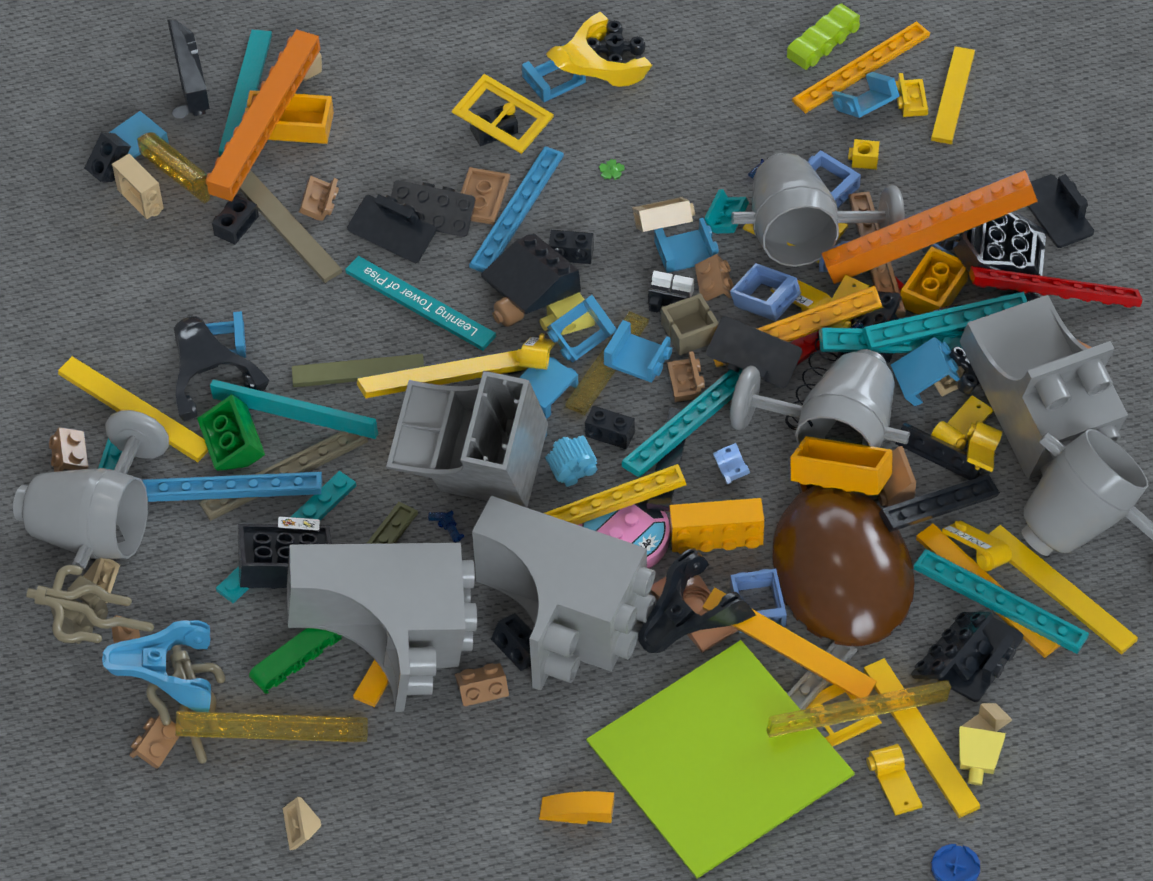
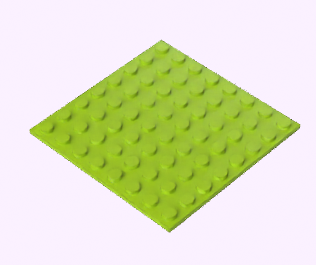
(705, 762)

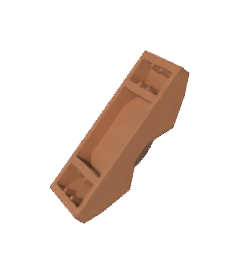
(695, 596)

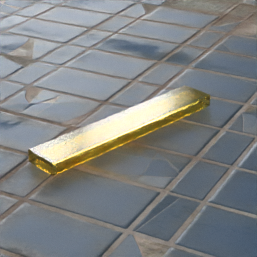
(599, 374)

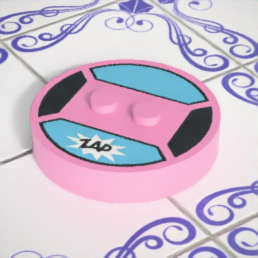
(637, 526)

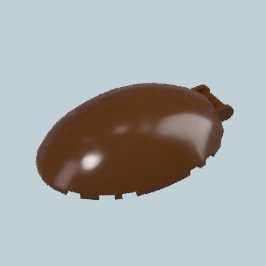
(842, 566)

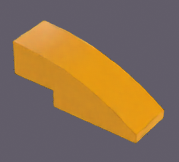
(578, 807)

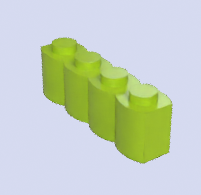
(823, 36)

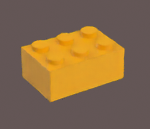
(934, 282)

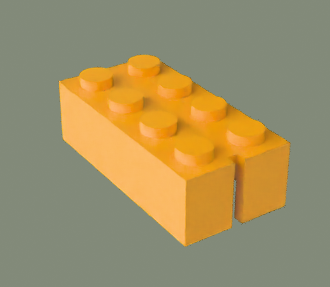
(304, 120)
(841, 465)
(717, 525)

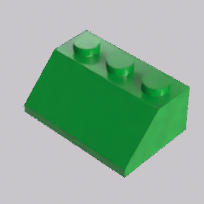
(231, 435)

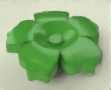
(611, 169)

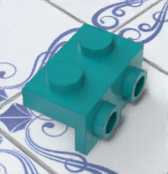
(720, 212)

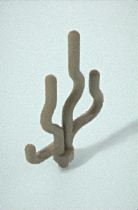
(61, 600)
(184, 670)

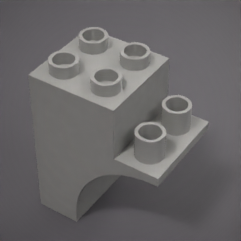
(1041, 380)
(472, 437)
(570, 581)
(393, 600)

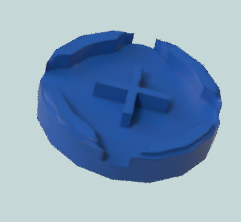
(955, 864)

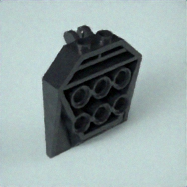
(189, 71)
(1002, 244)

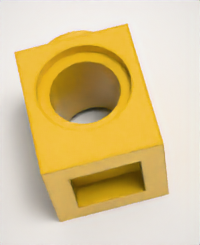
(864, 154)

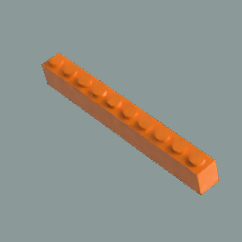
(263, 115)
(929, 227)

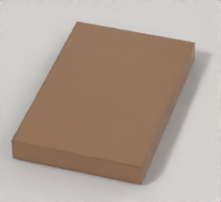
(489, 190)

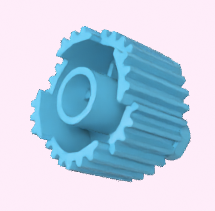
(571, 460)

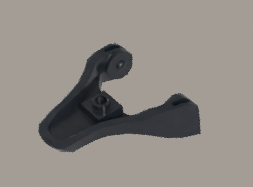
(201, 352)
(674, 618)

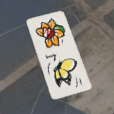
(298, 523)

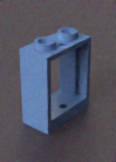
(850, 177)
(778, 302)
(762, 578)

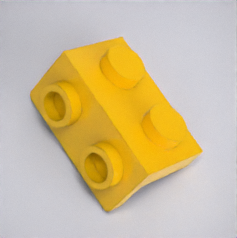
(912, 97)

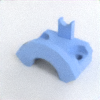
(731, 463)

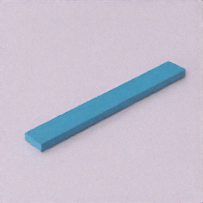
(517, 209)
(233, 486)

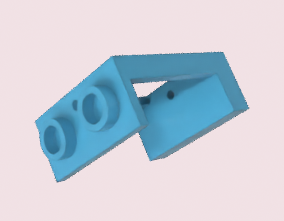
(534, 78)
(588, 305)
(236, 327)

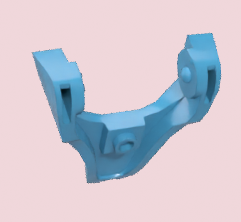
(147, 660)

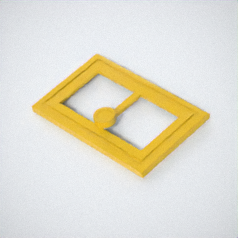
(514, 99)
(849, 731)

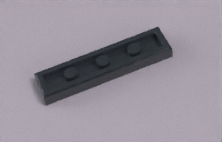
(939, 452)

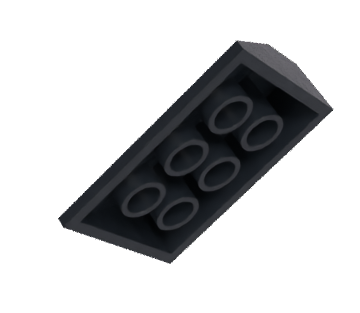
(532, 274)
(265, 552)

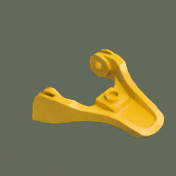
(581, 59)

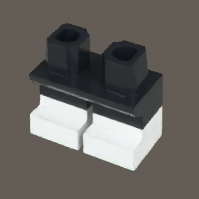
(666, 290)

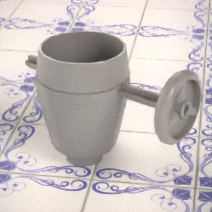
(799, 209)
(853, 391)
(1084, 494)
(84, 505)

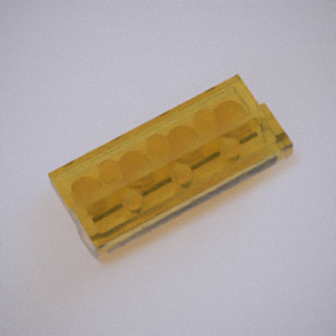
(174, 165)

